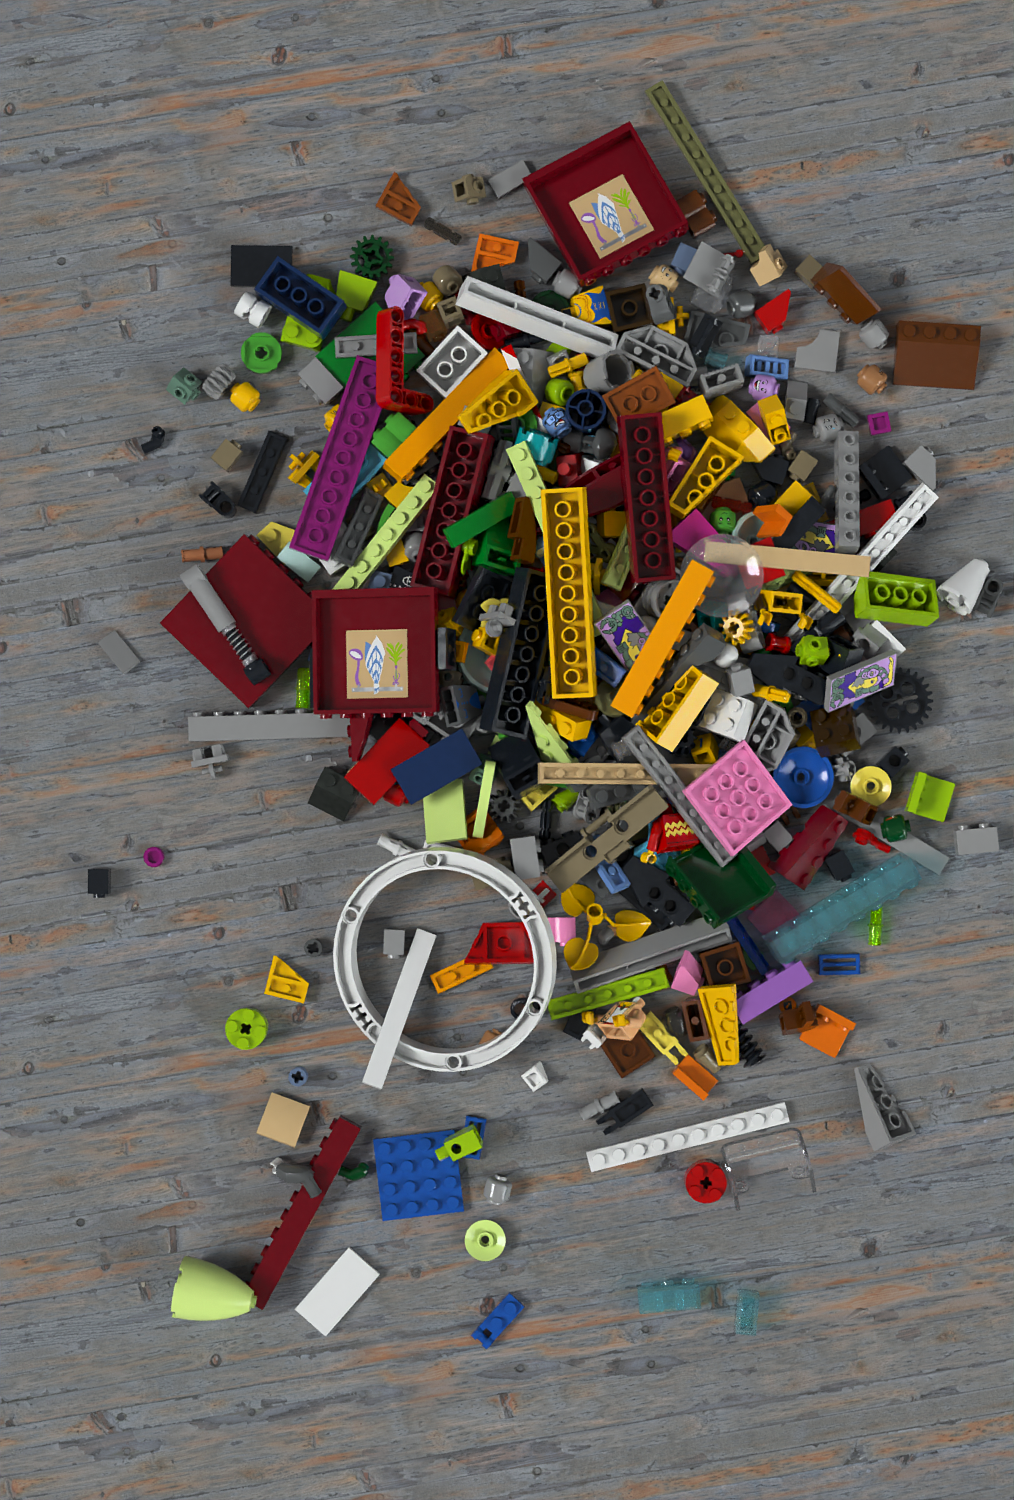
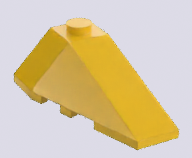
(500, 401)

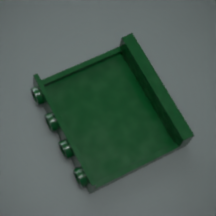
(718, 890)

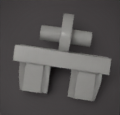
(497, 618)
(200, 759)

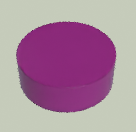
(153, 856)

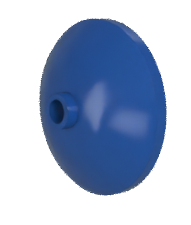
(817, 777)

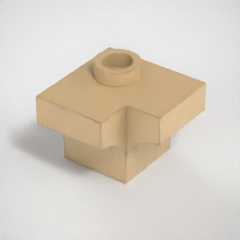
(769, 266)

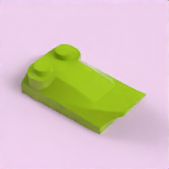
(299, 336)

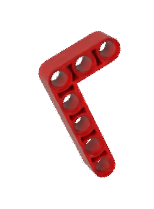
(390, 367)

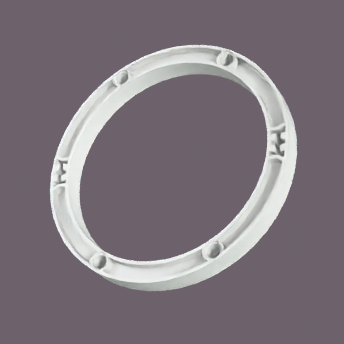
(510, 887)

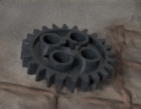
(904, 718)

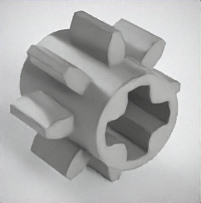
(843, 769)

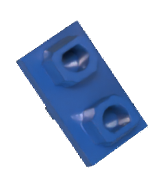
(581, 747)

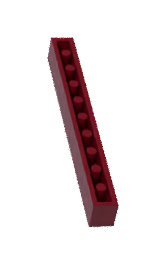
(302, 1210)

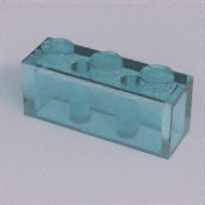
(668, 1296)

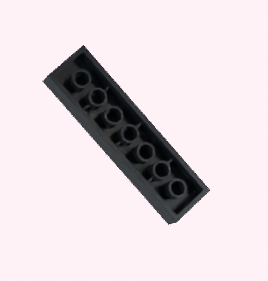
(518, 657)

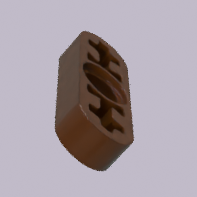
(573, 707)

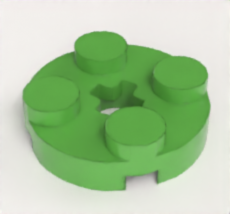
(253, 344)

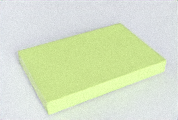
(446, 814)

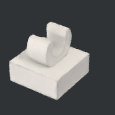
(594, 1035)

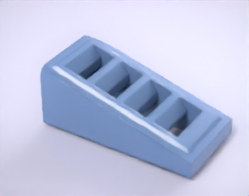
(751, 359)

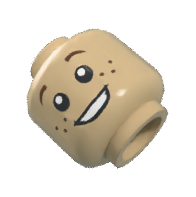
(665, 276)

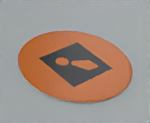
(788, 1003)

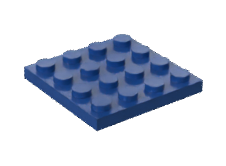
(414, 1179)

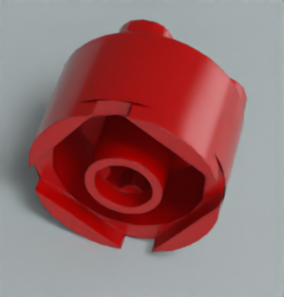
(698, 1171)

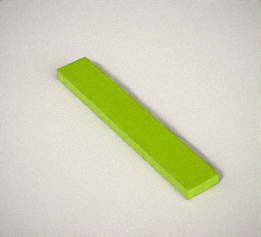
(608, 993)

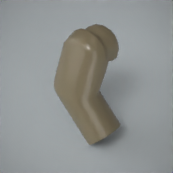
(787, 449)

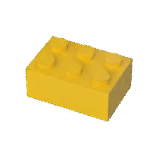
(686, 418)

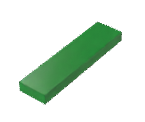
(480, 519)

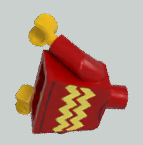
(668, 835)

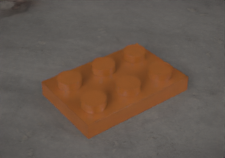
(640, 395)

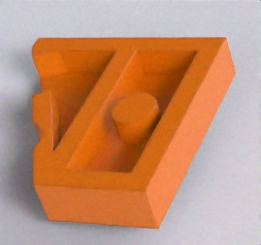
(494, 251)

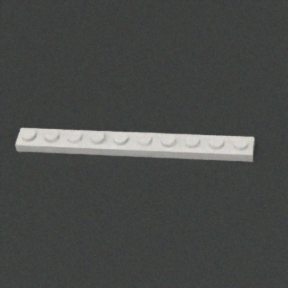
(876, 548)
(687, 1136)

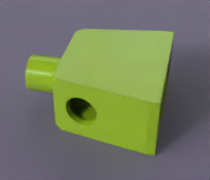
(355, 292)
(467, 1138)

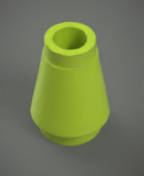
(565, 800)

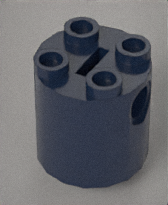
(586, 411)

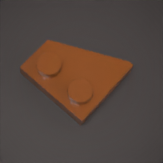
(398, 201)

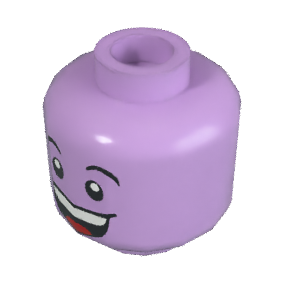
(763, 386)

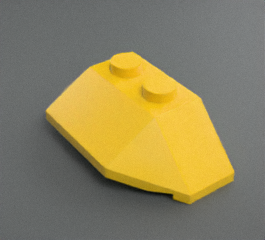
(737, 431)

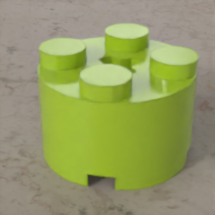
(258, 1028)

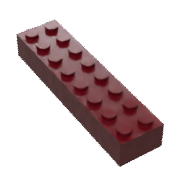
(454, 497)
(646, 497)

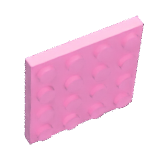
(737, 797)

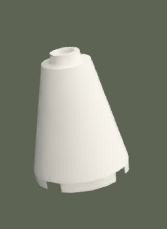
(964, 586)

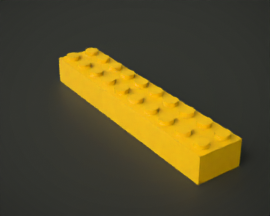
(569, 592)

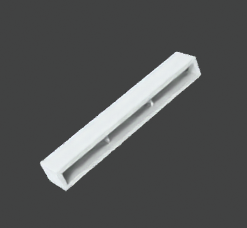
(535, 318)

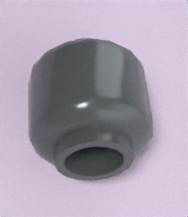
(741, 304)

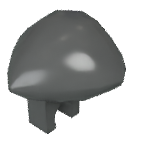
(602, 444)

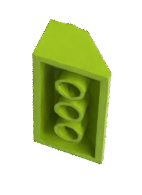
(896, 599)

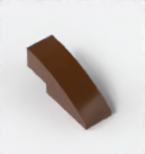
(523, 532)

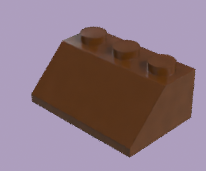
(844, 294)

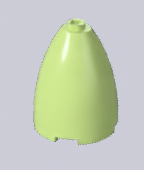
(209, 1292)

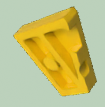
(285, 982)

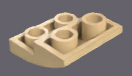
(283, 1120)

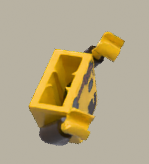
(781, 602)

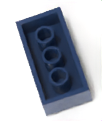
(300, 298)

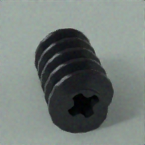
(747, 1048)

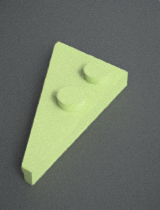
(549, 743)

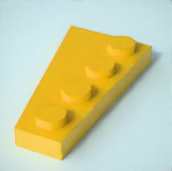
(720, 1012)

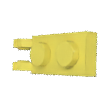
(658, 1036)

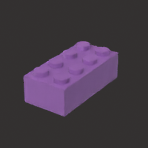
(771, 989)

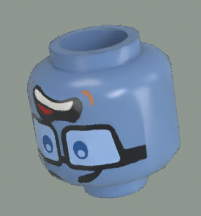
(556, 422)

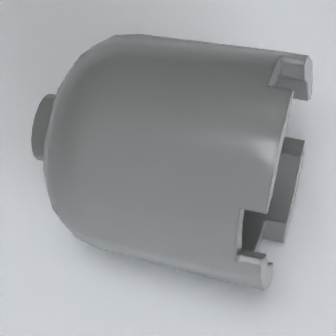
(608, 372)

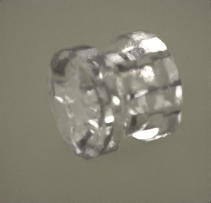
(620, 750)

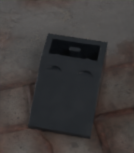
(517, 764)

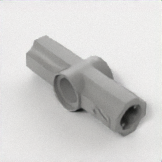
(498, 472)

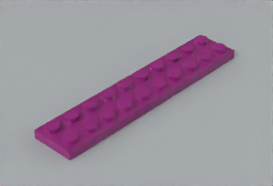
(339, 464)

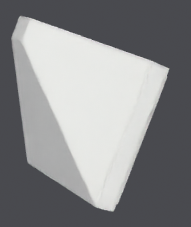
(535, 1076)

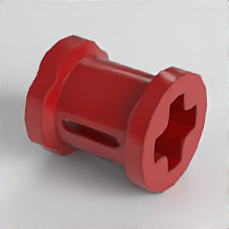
(777, 643)

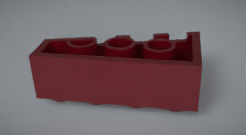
(810, 847)

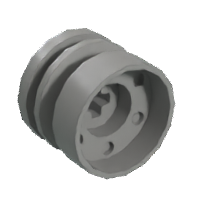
(654, 595)

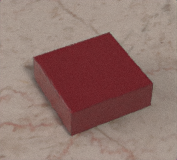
(418, 728)

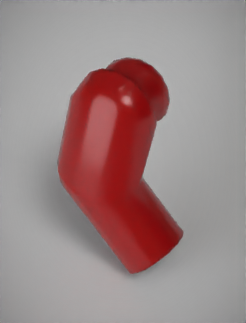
(415, 323)

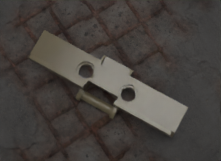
(611, 843)

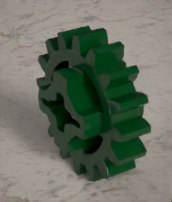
(364, 253)

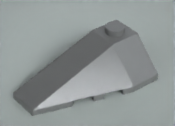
(534, 367)
(881, 1116)

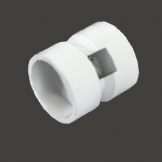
(252, 309)

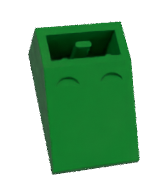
(496, 549)

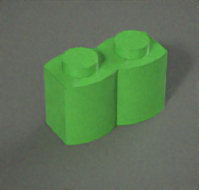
(393, 434)

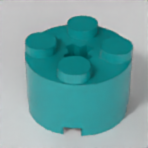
(539, 443)

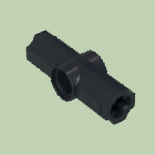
(823, 627)

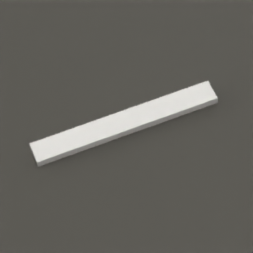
(399, 1009)

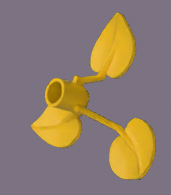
(579, 899)

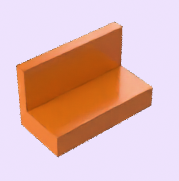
(774, 518)
(694, 1077)

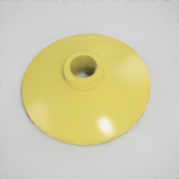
(879, 777)

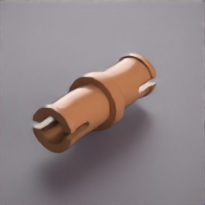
(202, 554)

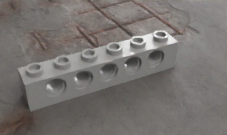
(847, 492)

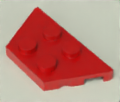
(501, 945)

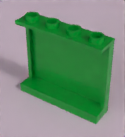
(363, 325)

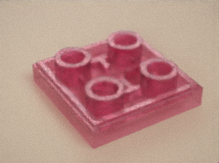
(772, 913)

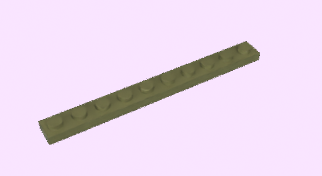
(705, 170)

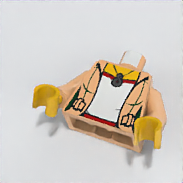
(620, 1021)

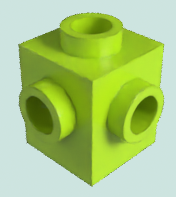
(812, 650)

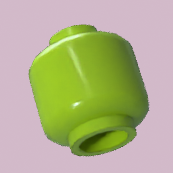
(558, 391)

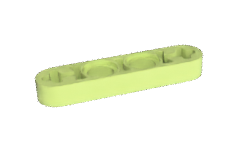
(484, 799)

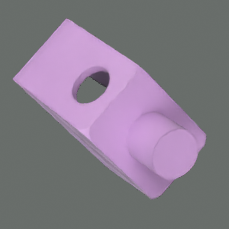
(405, 293)

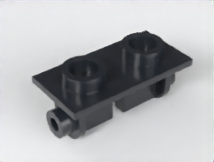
(704, 335)

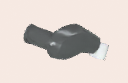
(296, 1174)

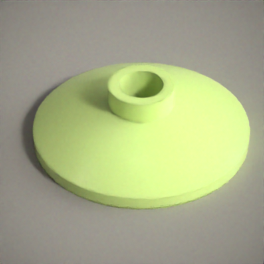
(479, 1249)

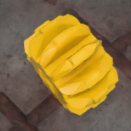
(741, 633)

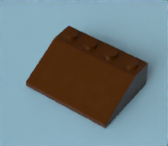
(936, 355)

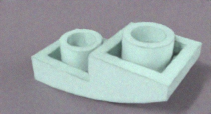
(298, 562)

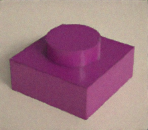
(879, 423)

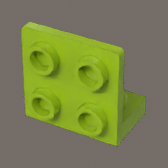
(929, 797)

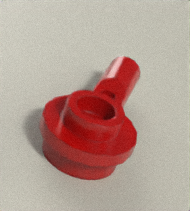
(863, 837)

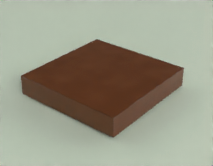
(628, 1054)

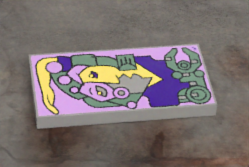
(624, 633)
(860, 680)

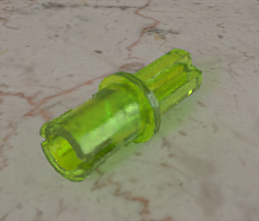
(302, 688)
(875, 927)

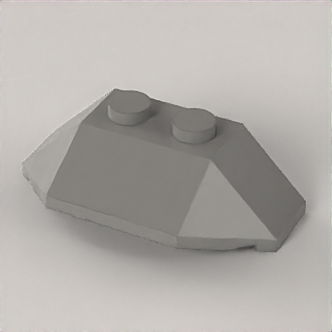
(653, 347)
(770, 735)

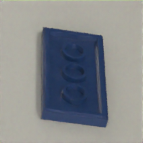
(436, 766)

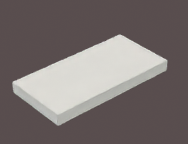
(337, 1291)

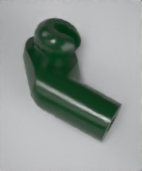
(356, 1173)

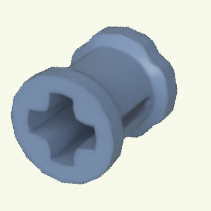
(292, 1079)

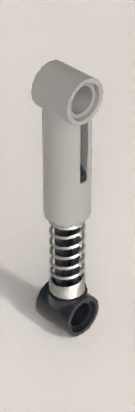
(198, 584)

